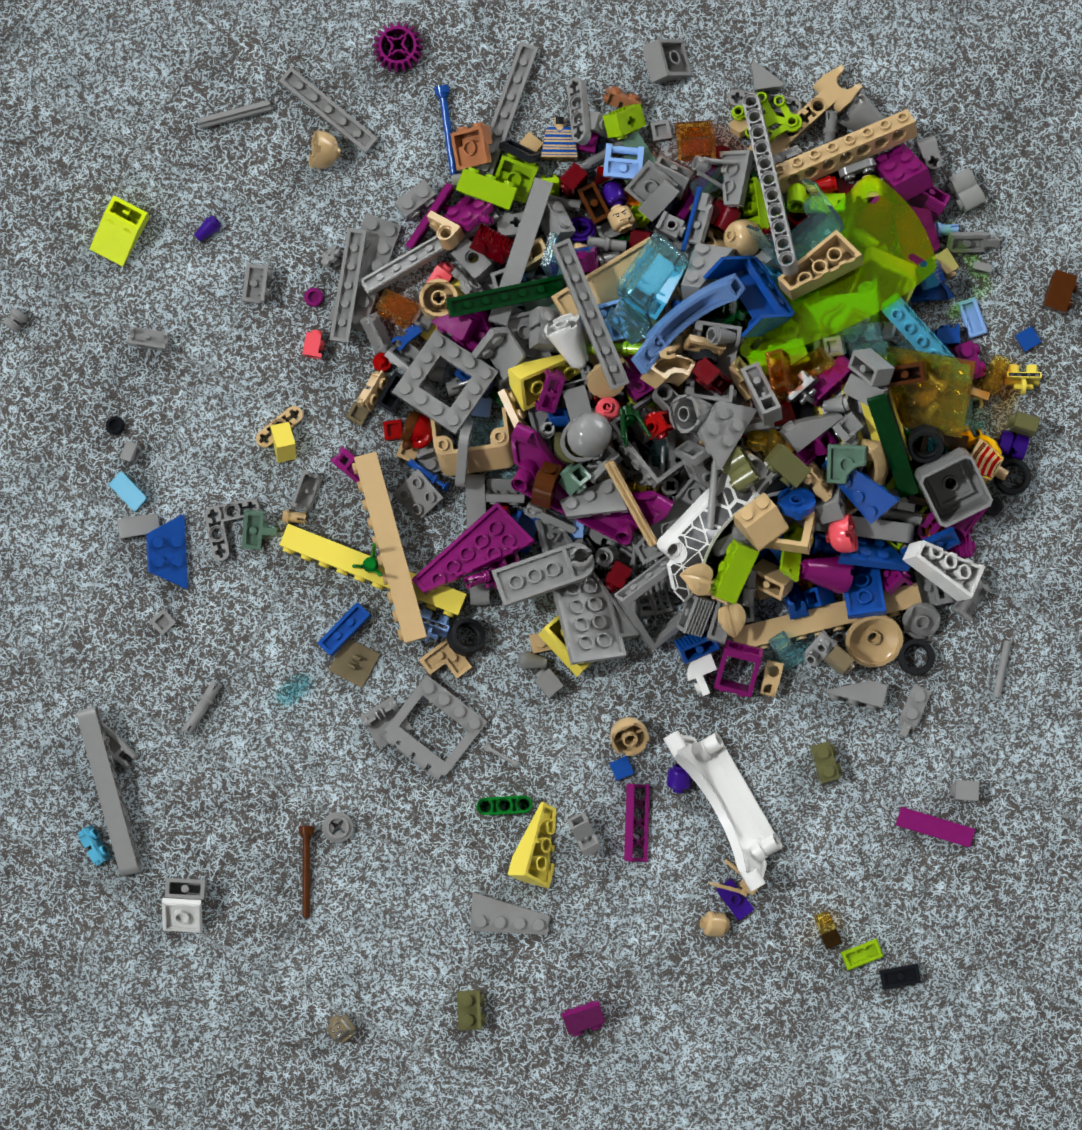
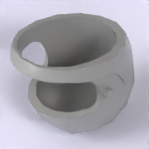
(586, 436)

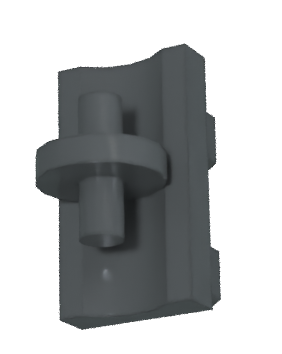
(808, 382)

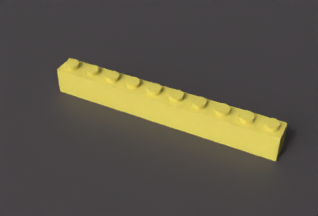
(342, 558)

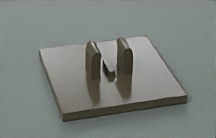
(354, 662)

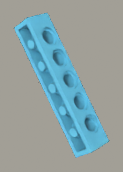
(914, 328)

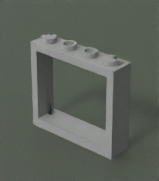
(637, 461)
(634, 590)

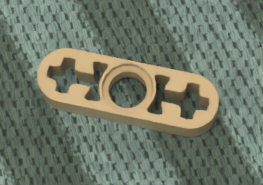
(293, 421)

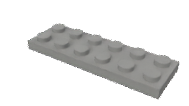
(378, 250)

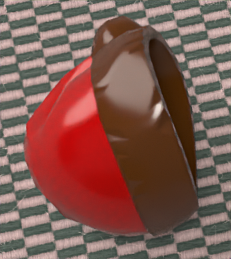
(416, 431)

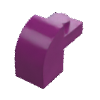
(816, 448)

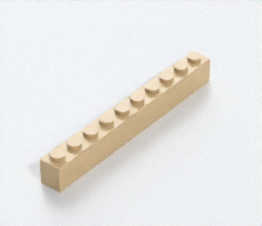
(390, 548)
(821, 619)

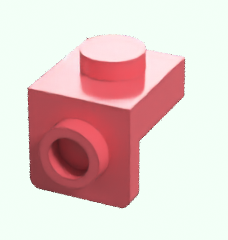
(442, 271)

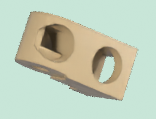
(771, 677)

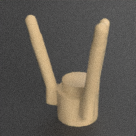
(744, 891)

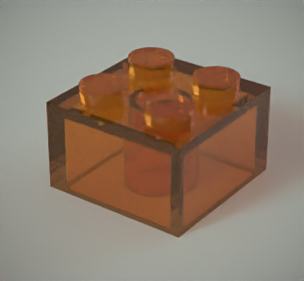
(695, 139)

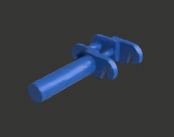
(429, 475)

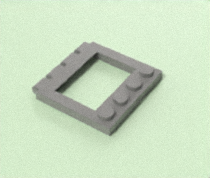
(449, 705)

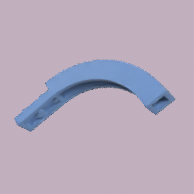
(683, 315)

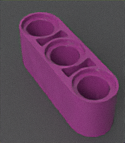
(831, 380)

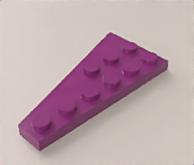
(483, 543)

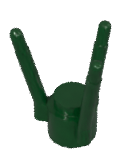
(628, 418)

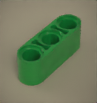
(495, 810)

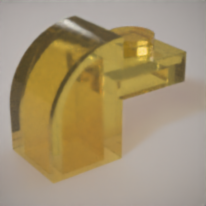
(764, 441)

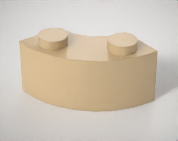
(669, 371)

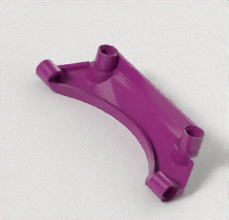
(530, 453)

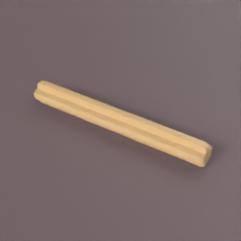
(631, 503)

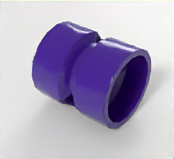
(1013, 444)

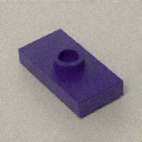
(735, 901)

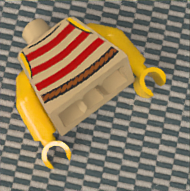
(988, 457)

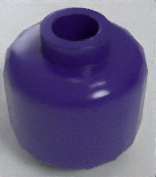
(614, 194)
(678, 779)

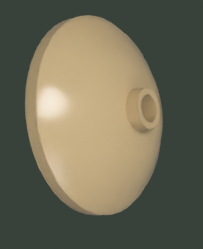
(878, 649)

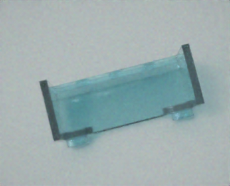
(818, 225)
(649, 274)

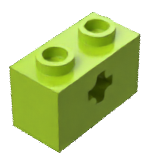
(624, 121)

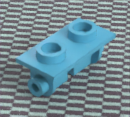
(91, 837)

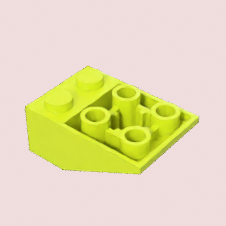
(119, 230)

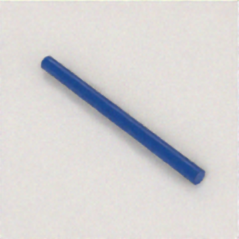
(691, 219)

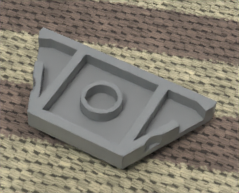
(724, 429)

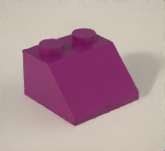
(583, 1017)

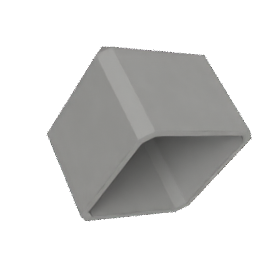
(964, 498)

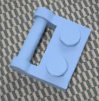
(620, 167)

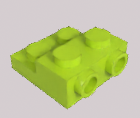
(518, 172)

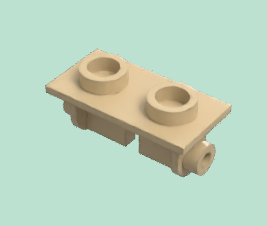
(377, 384)

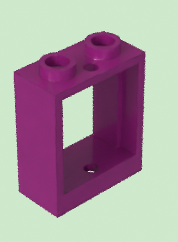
(742, 652)

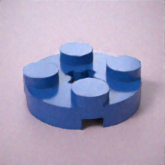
(788, 505)

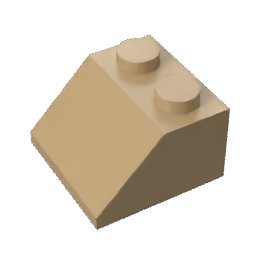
(760, 522)

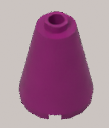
(827, 573)

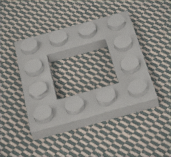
(451, 417)

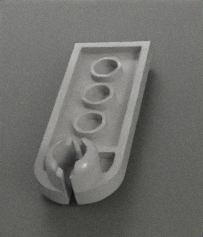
(543, 573)

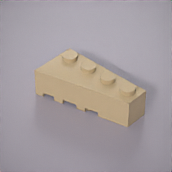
(821, 265)

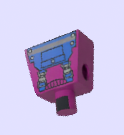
(588, 257)

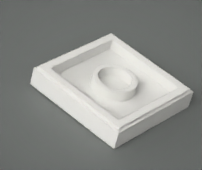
(182, 915)

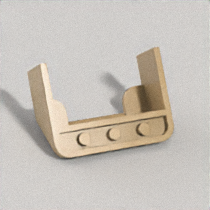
(480, 458)

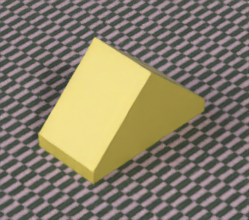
(283, 442)

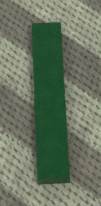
(892, 445)

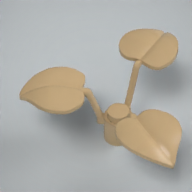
(699, 582)

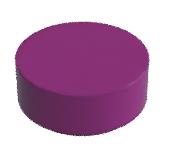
(313, 297)

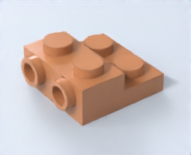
(471, 146)

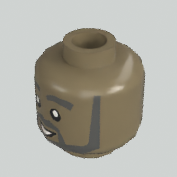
(341, 1028)

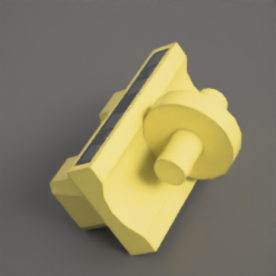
(1022, 380)

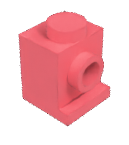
(313, 345)

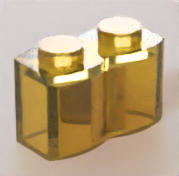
(996, 370)

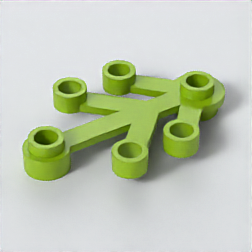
(771, 117)

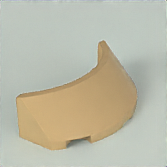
(878, 469)

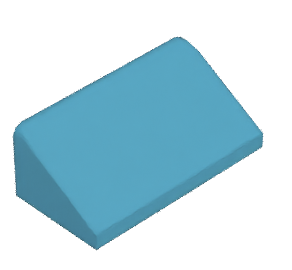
(128, 491)

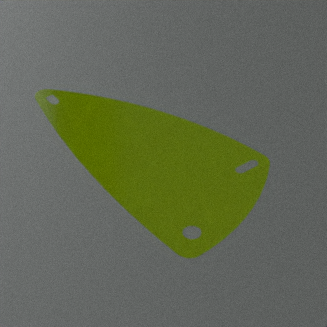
(885, 238)

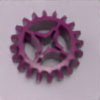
(409, 57)

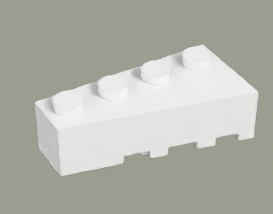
(945, 569)

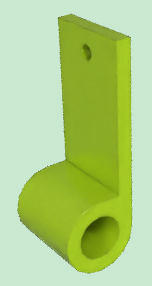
(798, 195)
(791, 561)

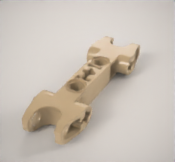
(828, 96)

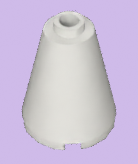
(569, 339)

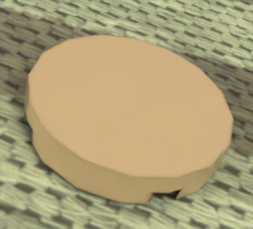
(598, 384)

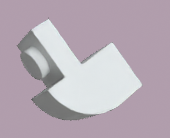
(697, 670)

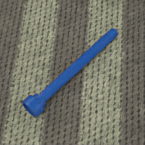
(442, 93)

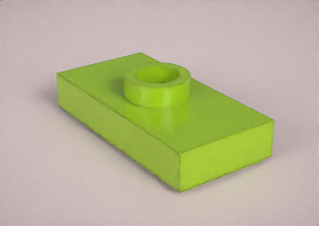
(861, 954)

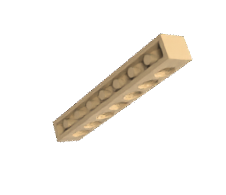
(847, 150)

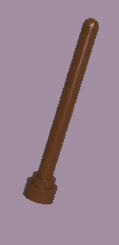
(306, 833)

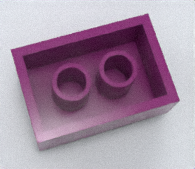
(903, 171)

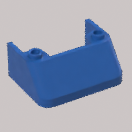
(761, 297)

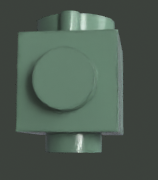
(574, 478)

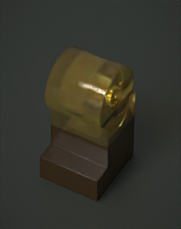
(827, 930)

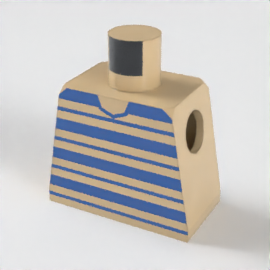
(558, 143)

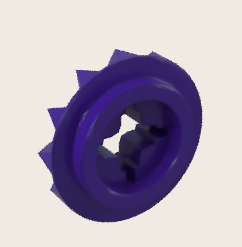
(585, 225)

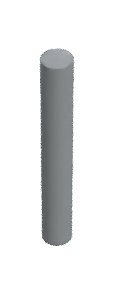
(1002, 669)

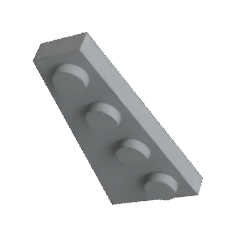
(502, 917)

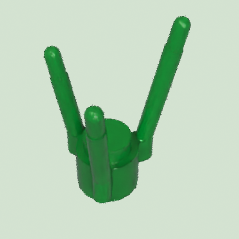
(370, 564)

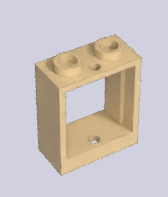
(797, 546)

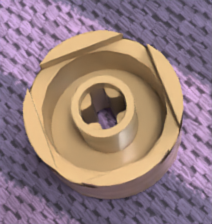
(428, 294)

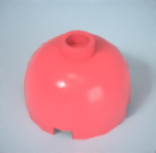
(842, 535)

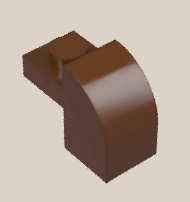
(545, 485)

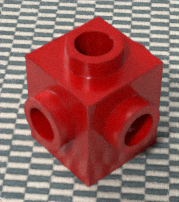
(658, 424)

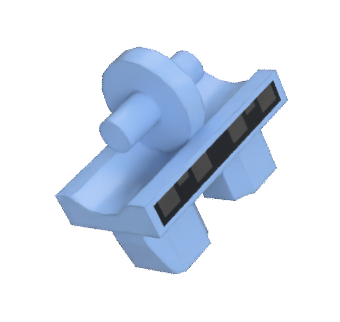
(433, 628)

